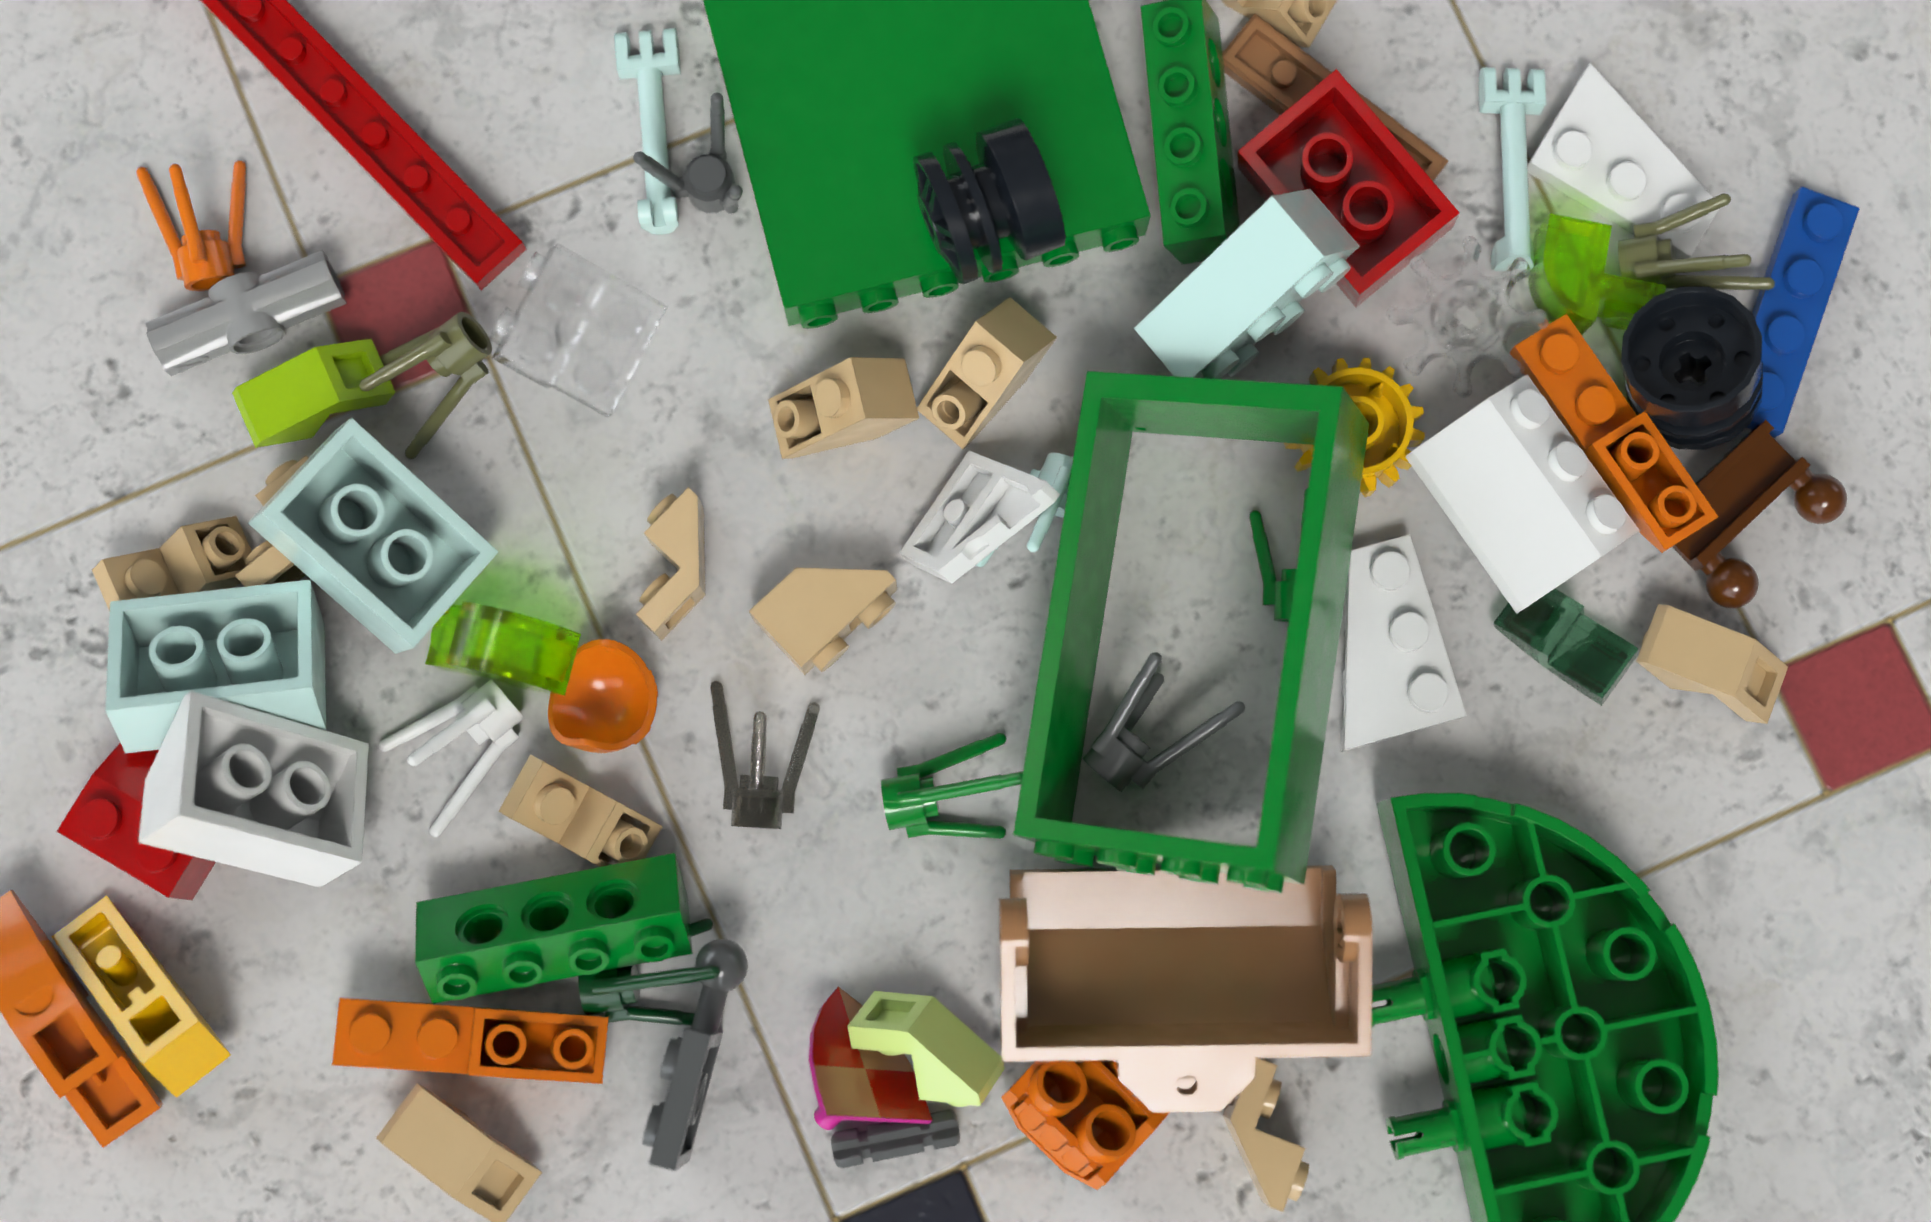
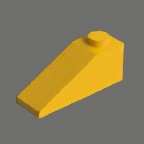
(141, 997)

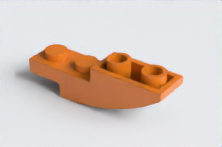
(1615, 439)
(64, 1032)
(470, 1040)

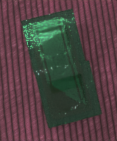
(1569, 644)

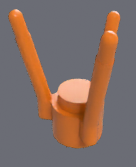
(202, 255)

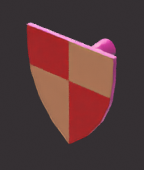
(858, 1081)

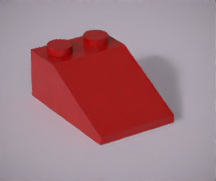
(108, 825)

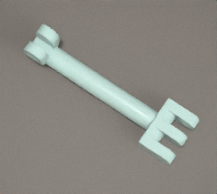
(1513, 107)
(659, 211)

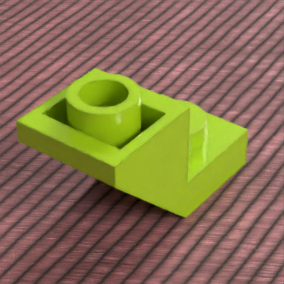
(302, 392)

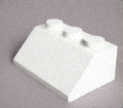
(1521, 493)
(257, 792)

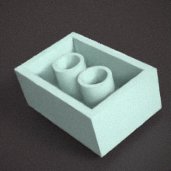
(1249, 287)
(374, 537)
(231, 644)

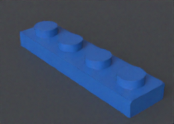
(1792, 311)

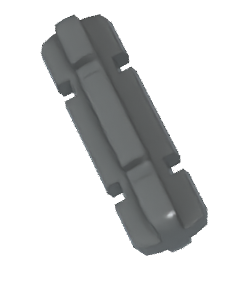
(894, 1139)

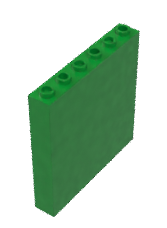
(853, 89)

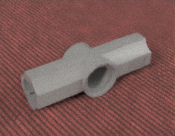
(245, 313)

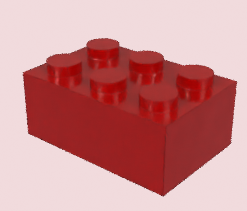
(1361, 176)

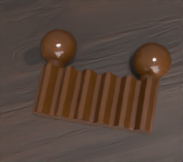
(1738, 491)

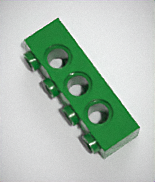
(1190, 127)
(552, 928)

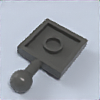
(691, 1060)

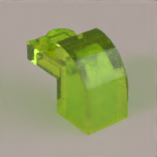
(1572, 279)
(504, 647)

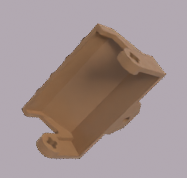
(1182, 977)

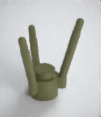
(1654, 260)
(450, 349)

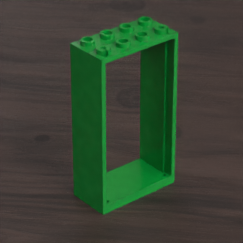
(1214, 408)

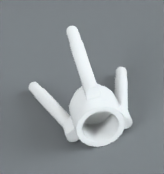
(481, 713)

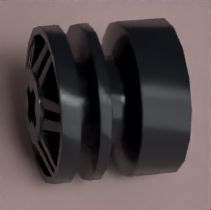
(988, 201)
(1702, 337)

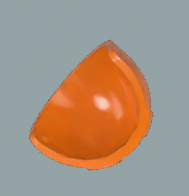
(606, 699)

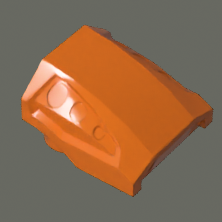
(1081, 1116)

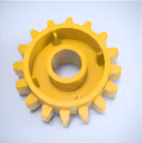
(1389, 419)

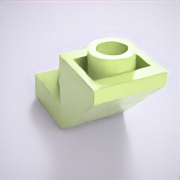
(946, 1054)

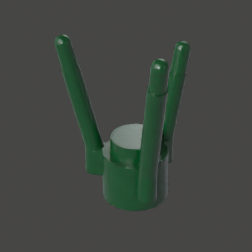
(616, 988)

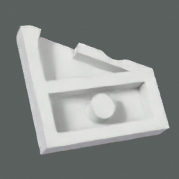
(975, 515)

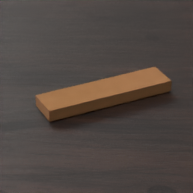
(1283, 73)

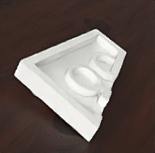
(1617, 164)
(1394, 650)

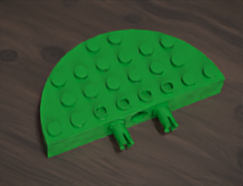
(1553, 1013)

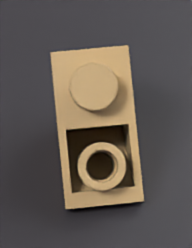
(986, 371)
(844, 406)
(819, 608)

